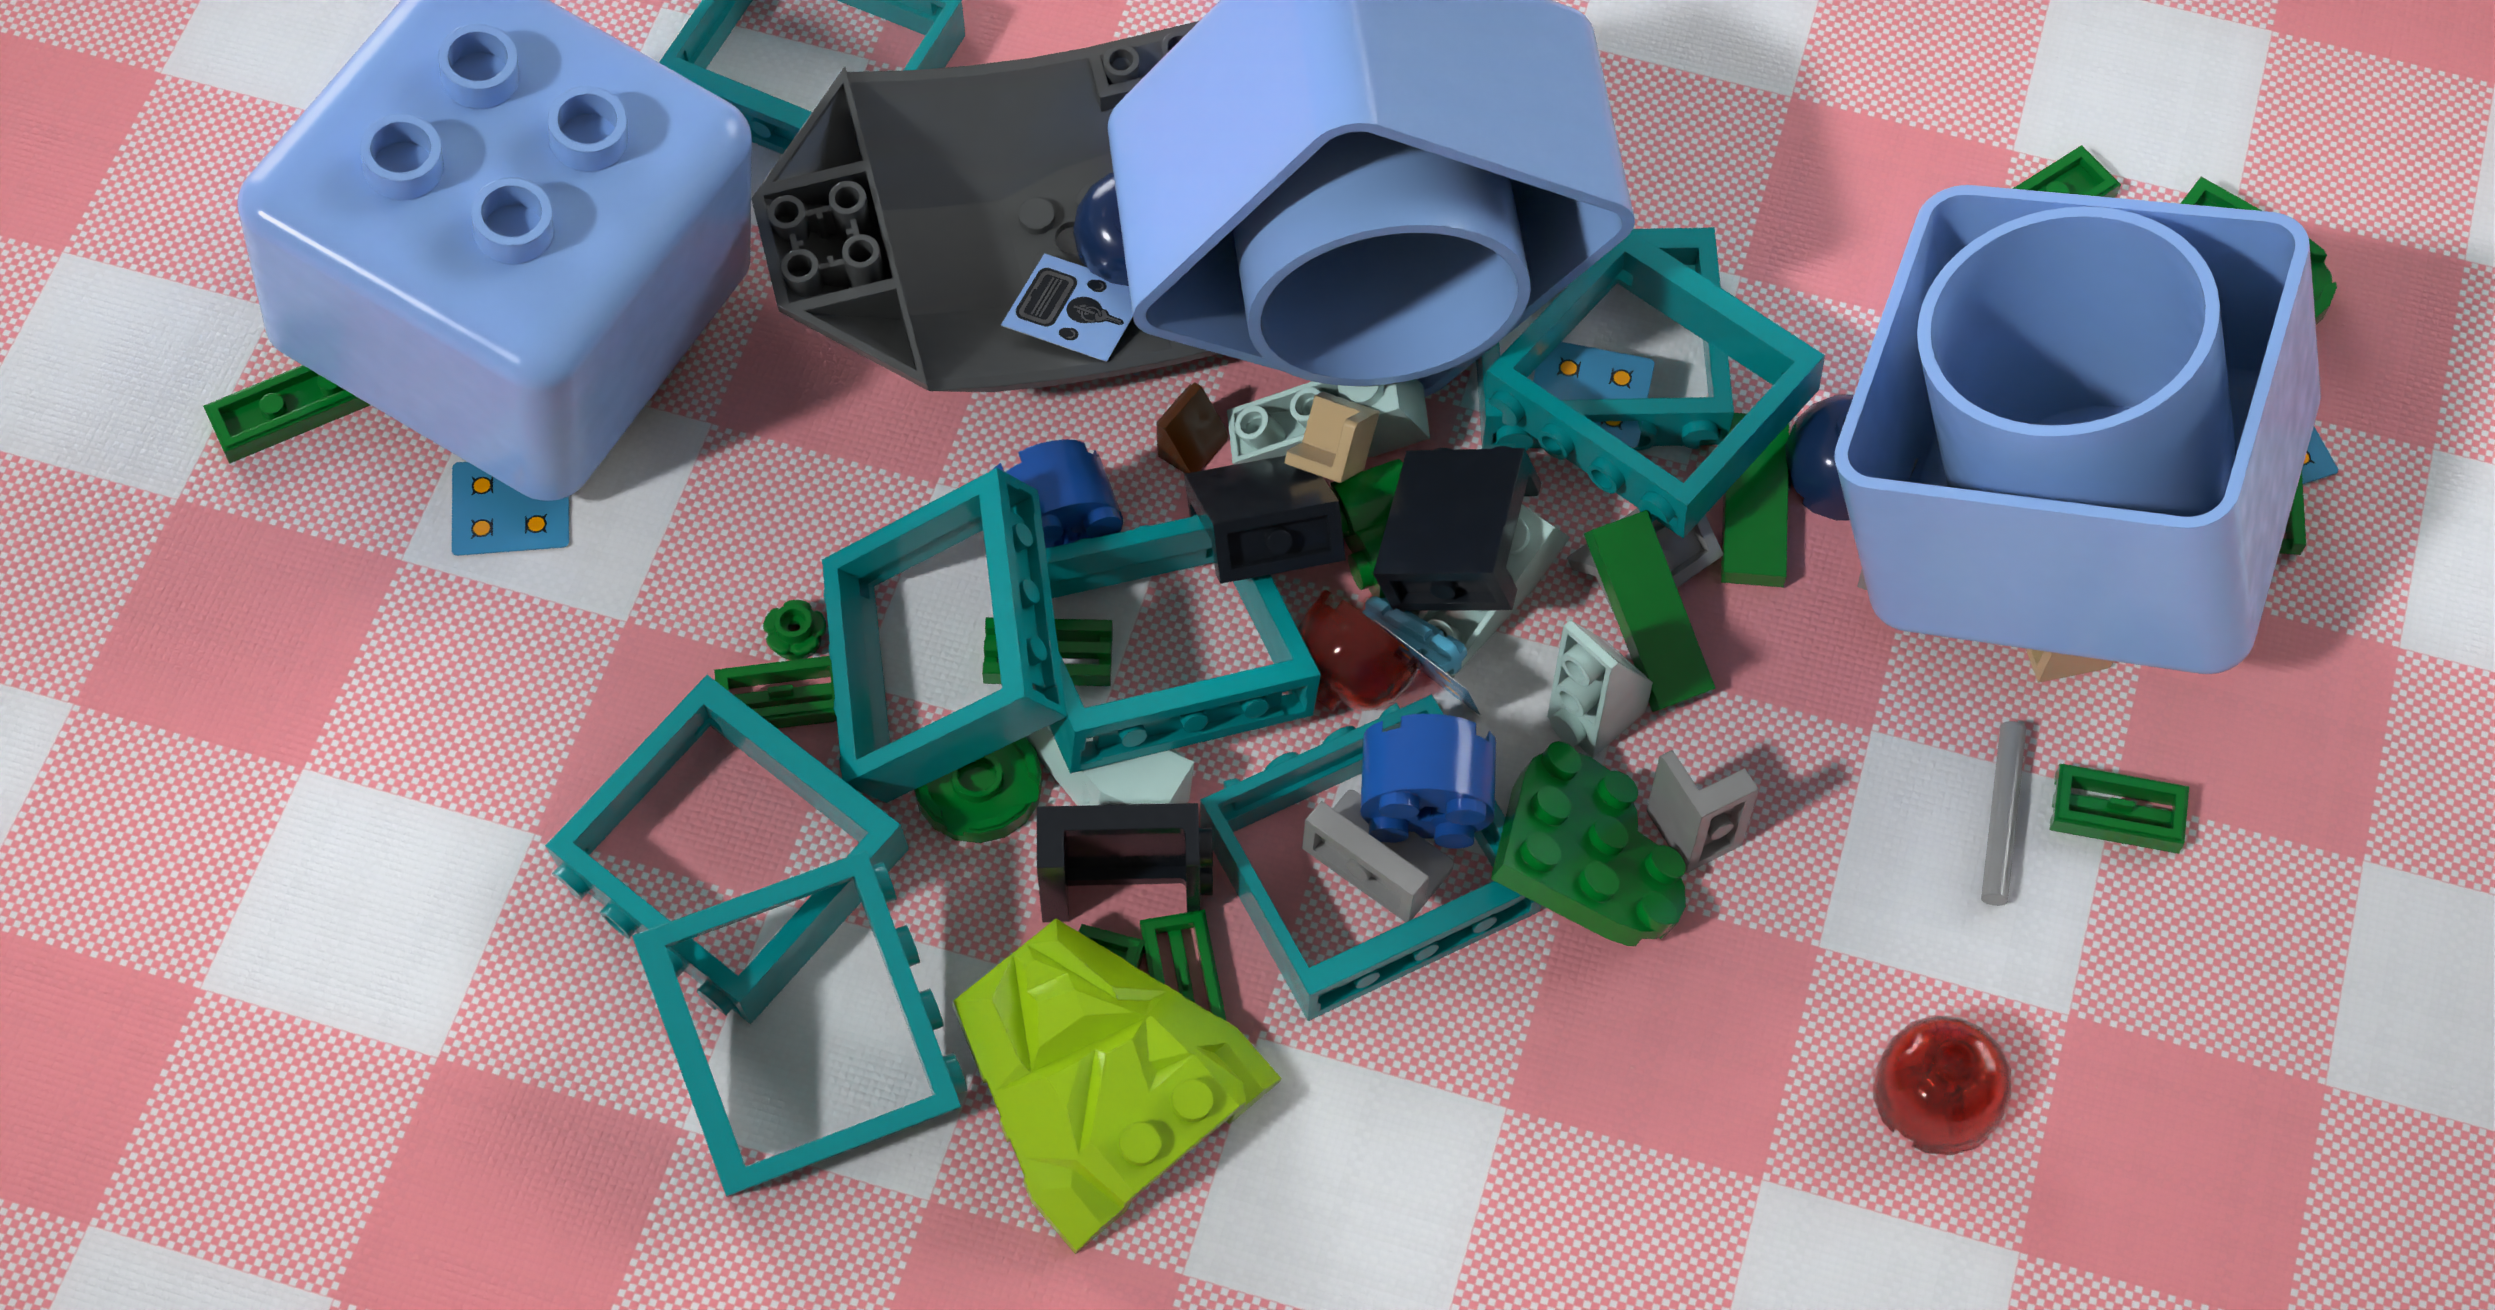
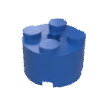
(1071, 490)
(1428, 780)

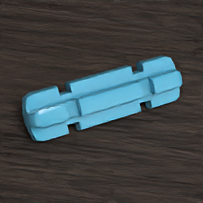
(1419, 634)

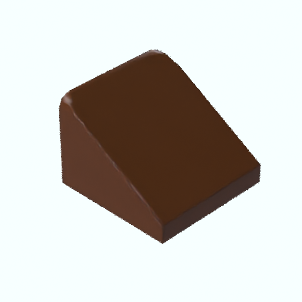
(1190, 431)

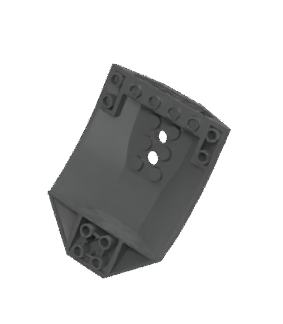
(932, 198)

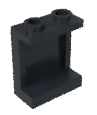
(1266, 518)
(1454, 529)
(1121, 849)

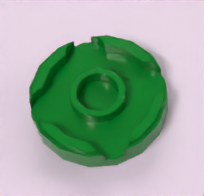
(985, 796)

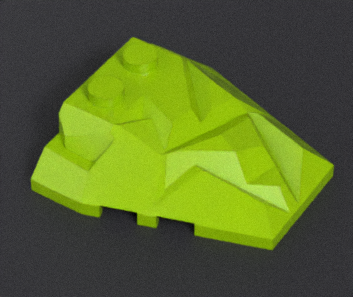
(1100, 1074)

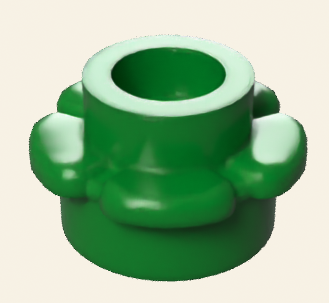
(799, 643)

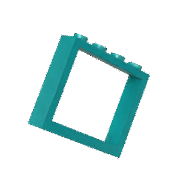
(774, 120)
(1704, 310)
(1665, 420)
(1023, 624)
(1193, 710)
(813, 922)
(898, 955)
(1381, 958)

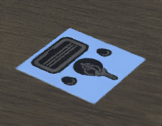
(1071, 308)

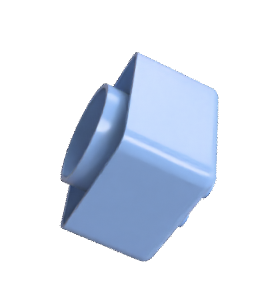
(1366, 182)
(501, 232)
(2093, 422)

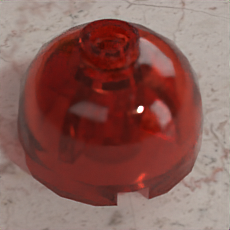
(1354, 657)
(1943, 1084)

